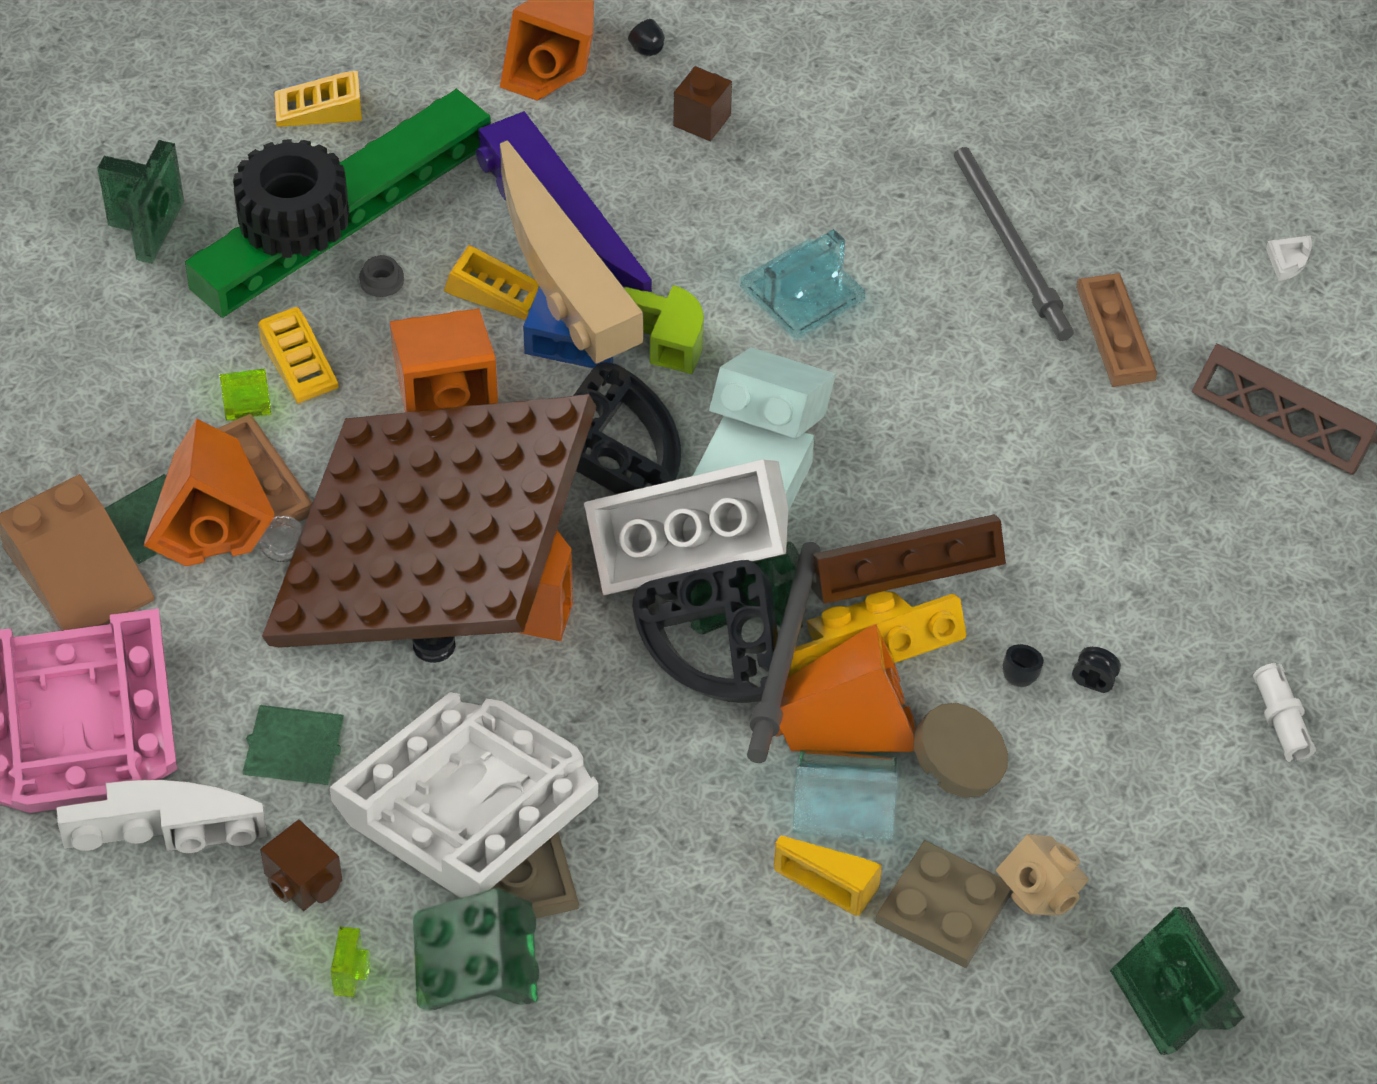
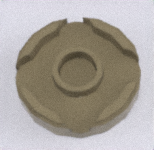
(961, 750)

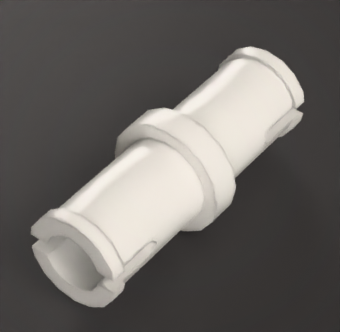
(1284, 712)

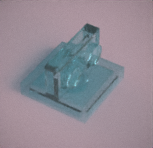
(805, 285)
(845, 801)

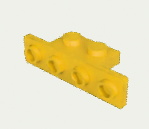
(904, 628)

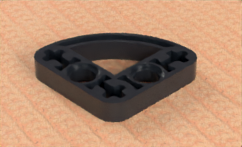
(654, 415)
(724, 600)

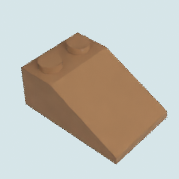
(73, 556)

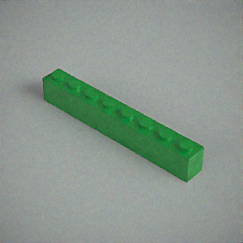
(376, 181)

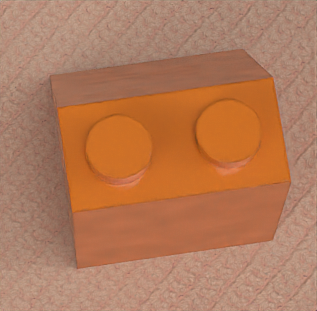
(444, 361)

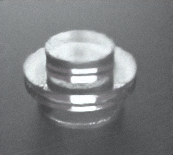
(281, 538)

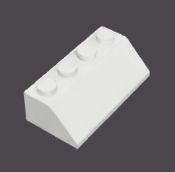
(689, 525)

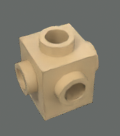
(1043, 876)

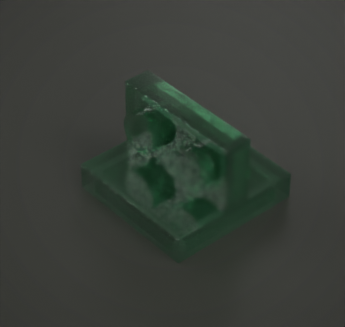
(143, 197)
(1177, 983)

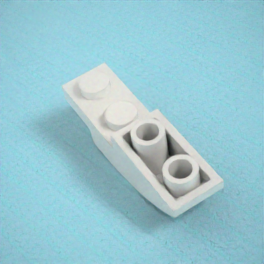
(180, 811)

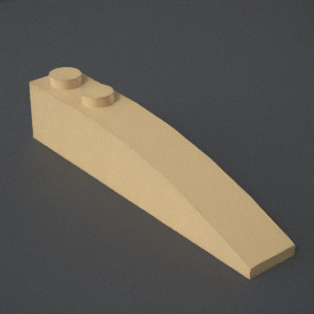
(567, 268)

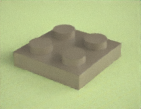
(944, 904)

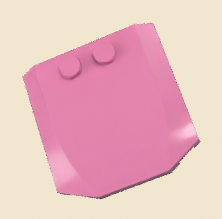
(83, 712)

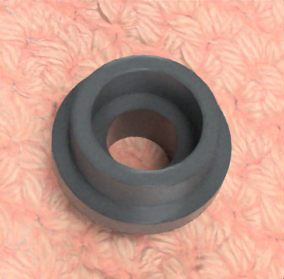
(379, 267)

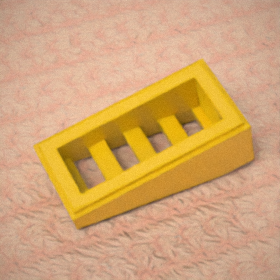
(342, 107)
(475, 290)
(286, 331)
(829, 873)

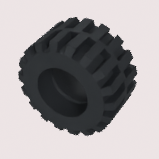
(291, 198)

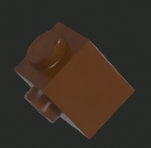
(702, 103)
(301, 866)

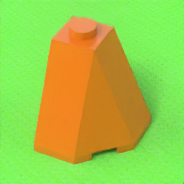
(547, 46)
(208, 500)
(848, 701)

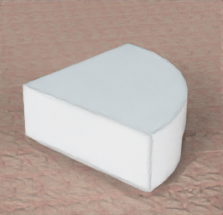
(1289, 255)

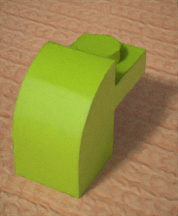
(673, 327)

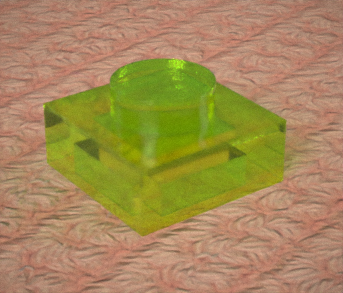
(245, 394)
(349, 962)

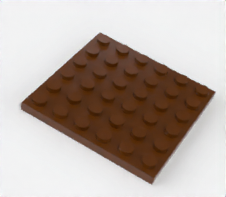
(432, 524)

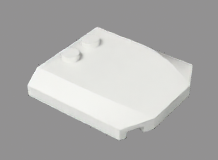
(466, 792)

